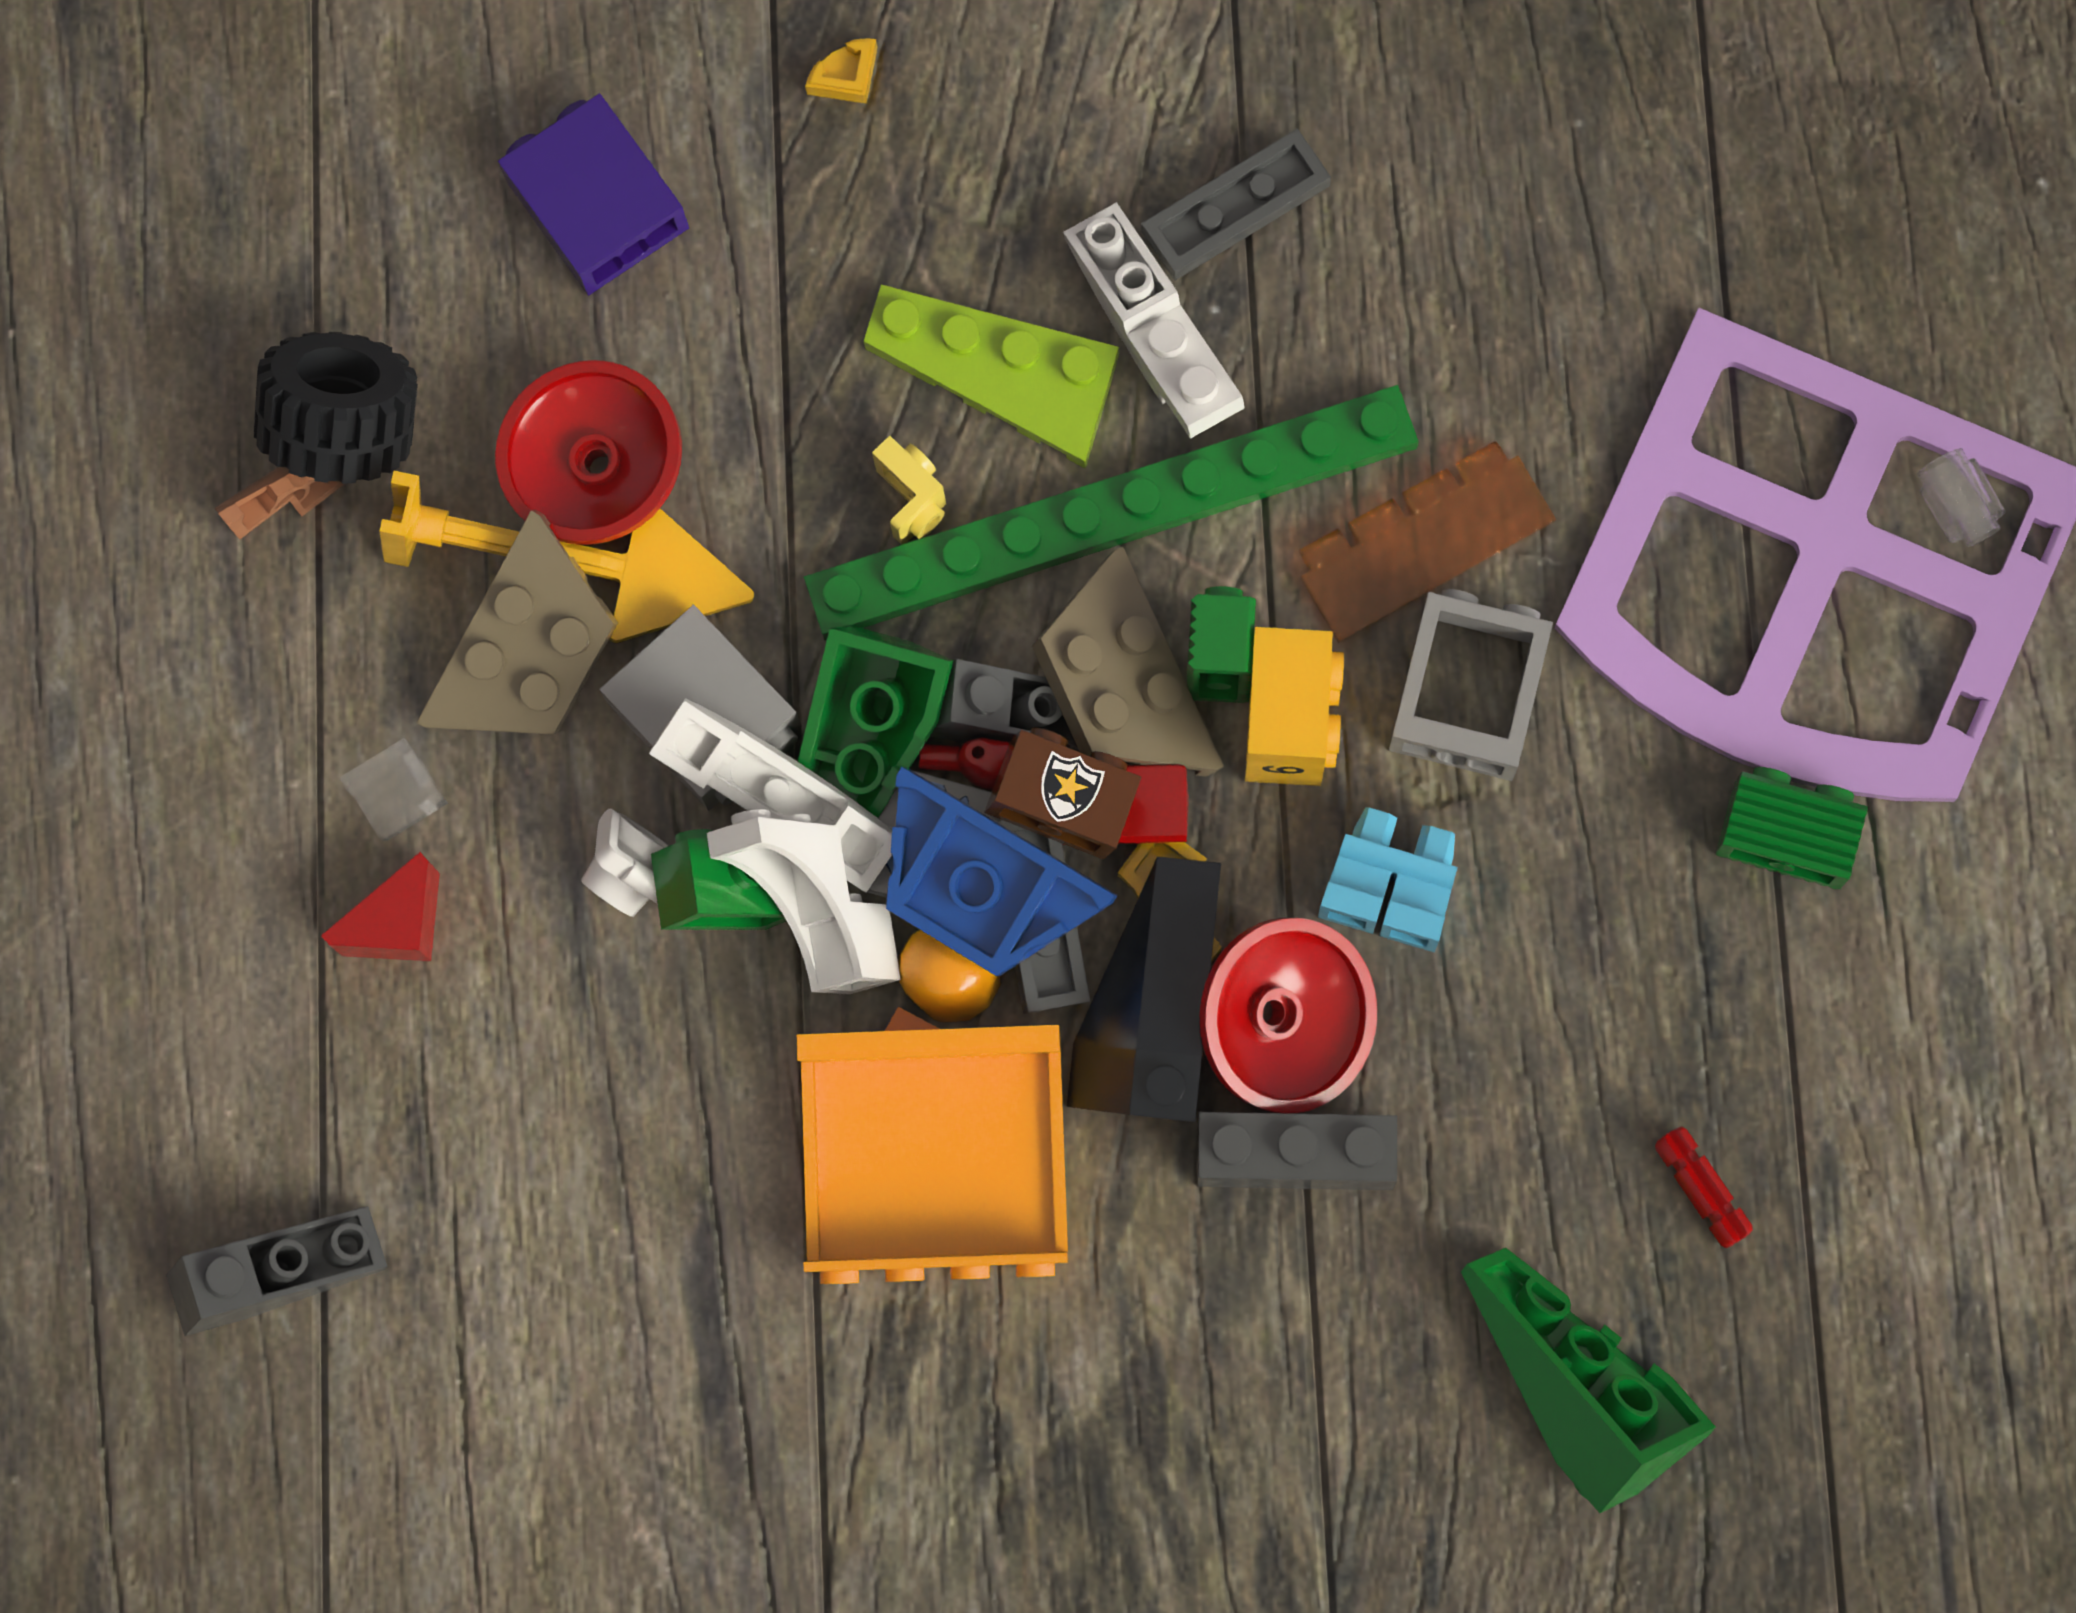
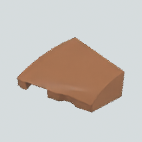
(268, 495)

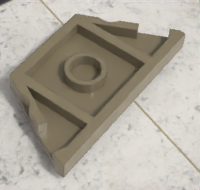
(525, 644)
(1121, 677)

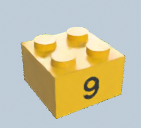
(1289, 706)

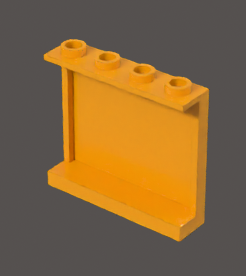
(933, 1152)

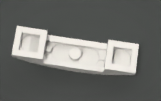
(762, 777)

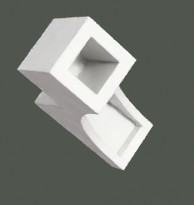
(802, 868)

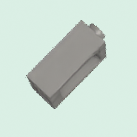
(1455, 744)

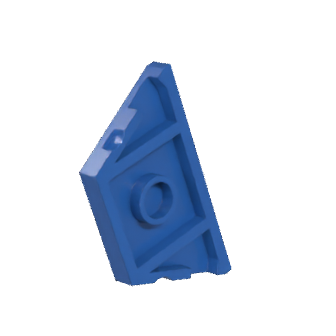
(979, 881)

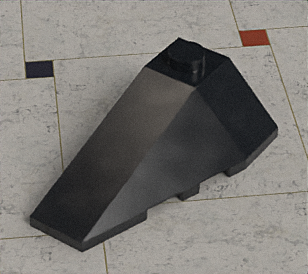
(1143, 1026)

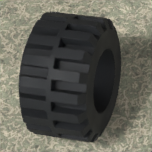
(335, 407)

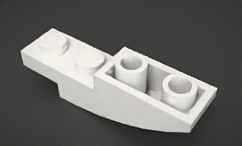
(1152, 321)

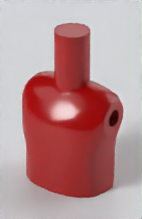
(976, 759)

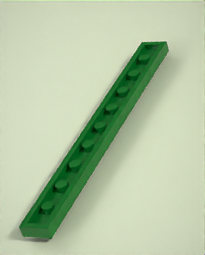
(1112, 511)

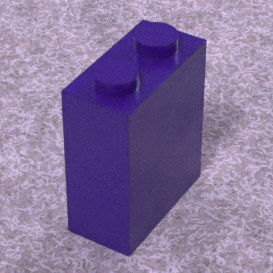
(593, 193)

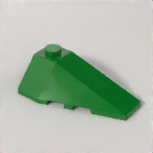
(872, 712)

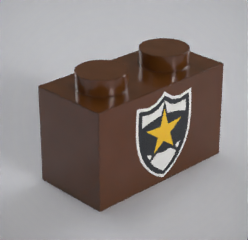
(1063, 792)

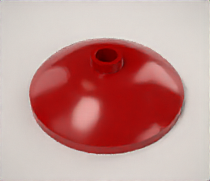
(568, 423)
(1318, 1021)

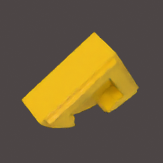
(845, 72)

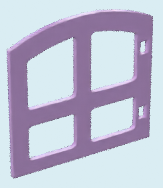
(1828, 539)

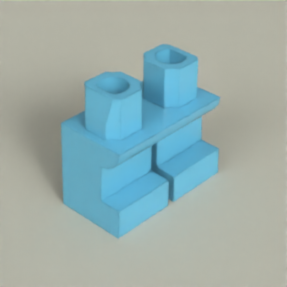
(1420, 882)

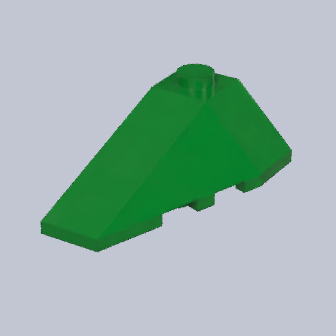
(1594, 1405)

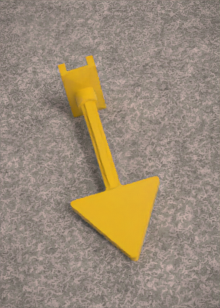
(657, 575)

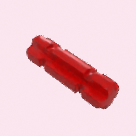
(1703, 1187)

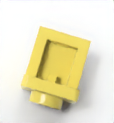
(911, 476)

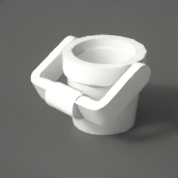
(623, 863)

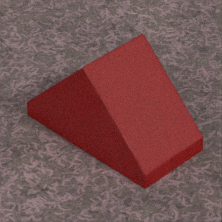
(394, 918)

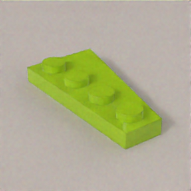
(1017, 371)

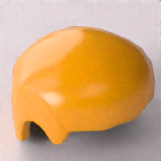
(943, 980)

